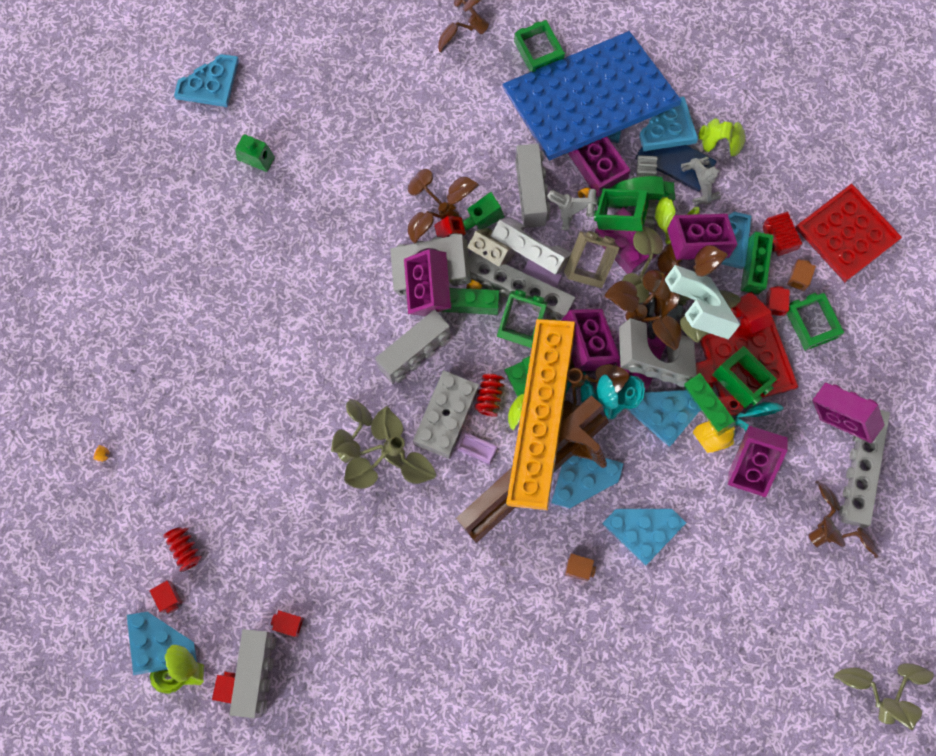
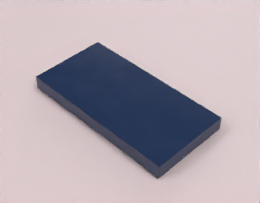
(670, 161)

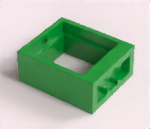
(537, 28)
(622, 197)
(800, 329)
(515, 336)
(736, 386)

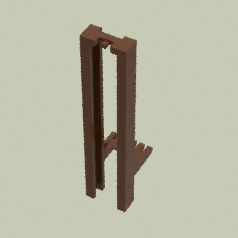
(574, 440)

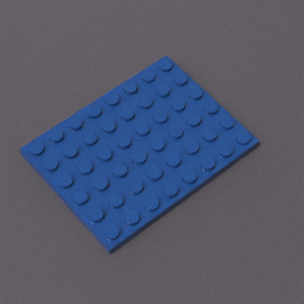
(590, 95)

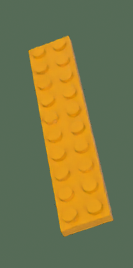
(541, 415)

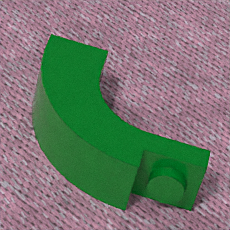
(654, 184)

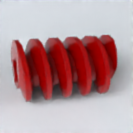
(488, 394)
(182, 548)

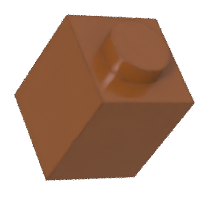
(801, 275)
(580, 567)

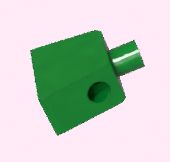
(252, 151)
(483, 213)

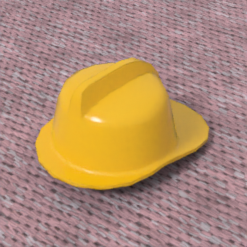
(710, 440)

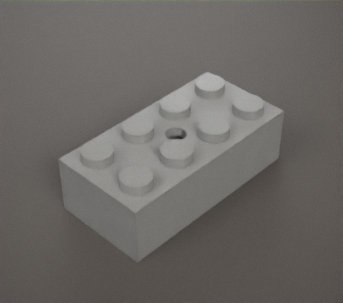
(531, 185)
(413, 347)
(441, 432)
(252, 674)

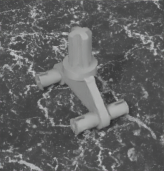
(706, 178)
(571, 206)

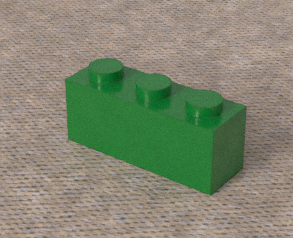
(757, 263)
(473, 301)
(709, 404)

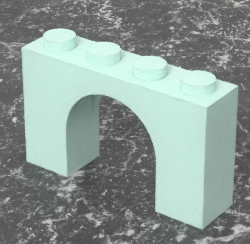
(710, 309)

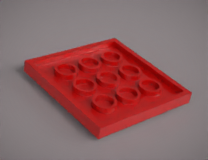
(848, 232)
(764, 346)

